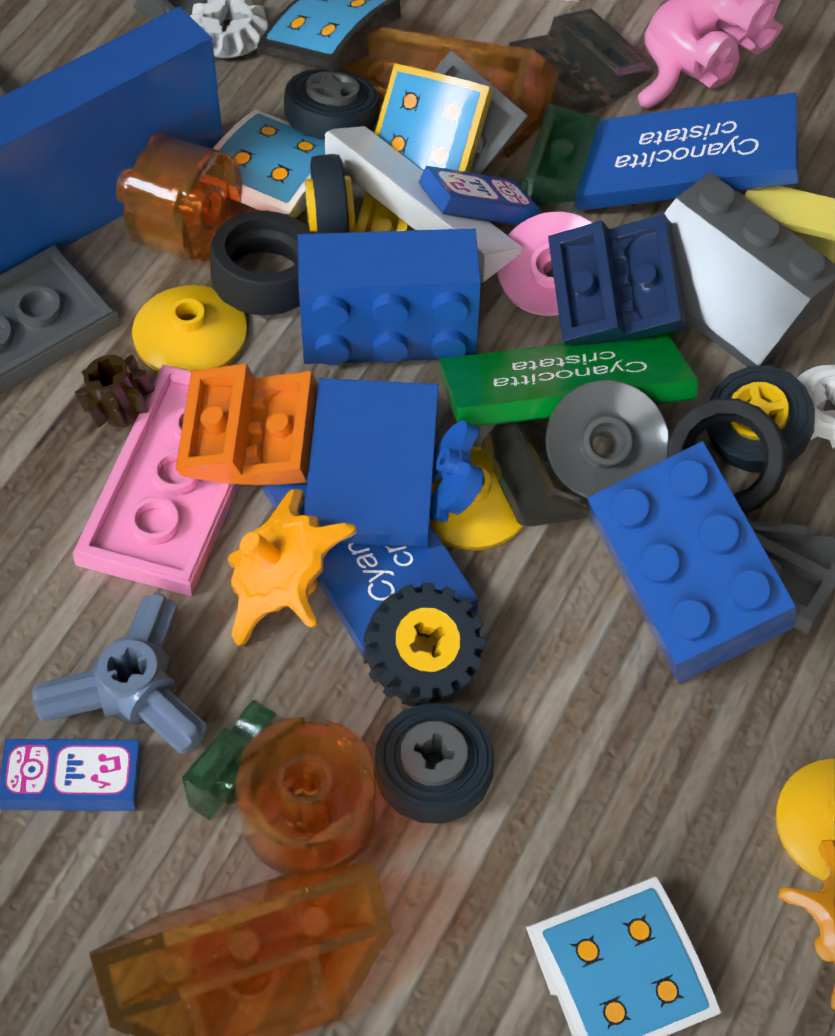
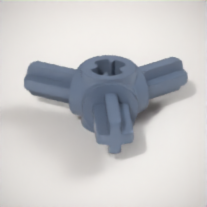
(130, 682)

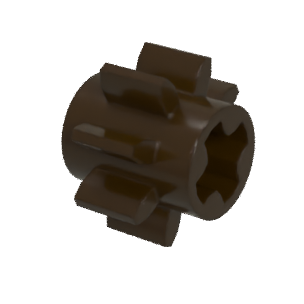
(114, 390)

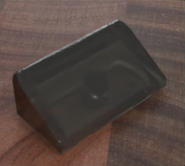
(527, 478)

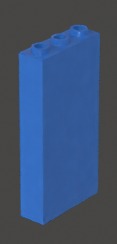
(90, 121)

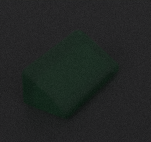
(559, 155)

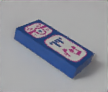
(477, 196)
(70, 774)

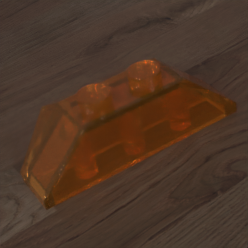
(249, 959)

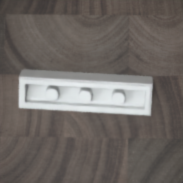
(396, 185)

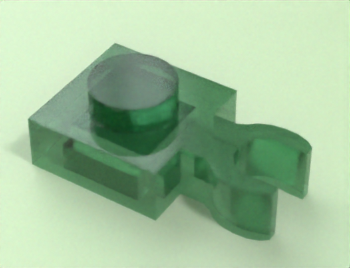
(214, 773)

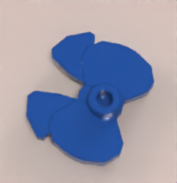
(460, 478)

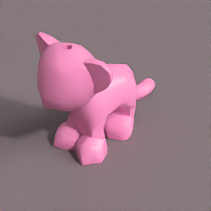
(688, 40)

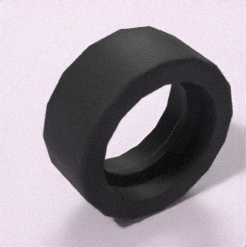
(252, 290)
(759, 422)

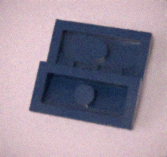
(617, 281)

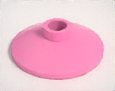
(526, 276)

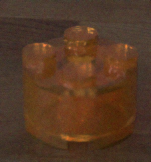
(178, 196)
(306, 795)

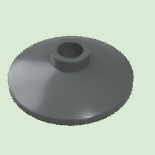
(610, 411)

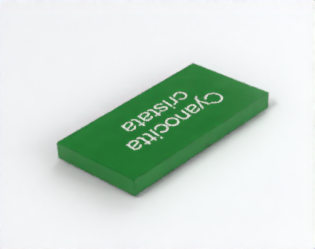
(535, 379)

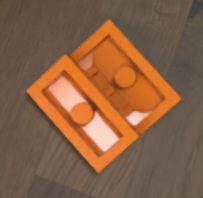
(247, 427)

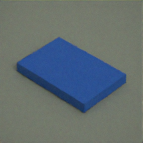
(374, 459)

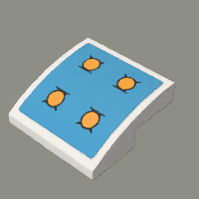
(271, 162)
(624, 965)

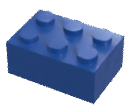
(388, 295)
(692, 562)

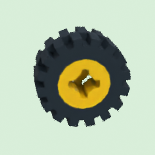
(405, 660)

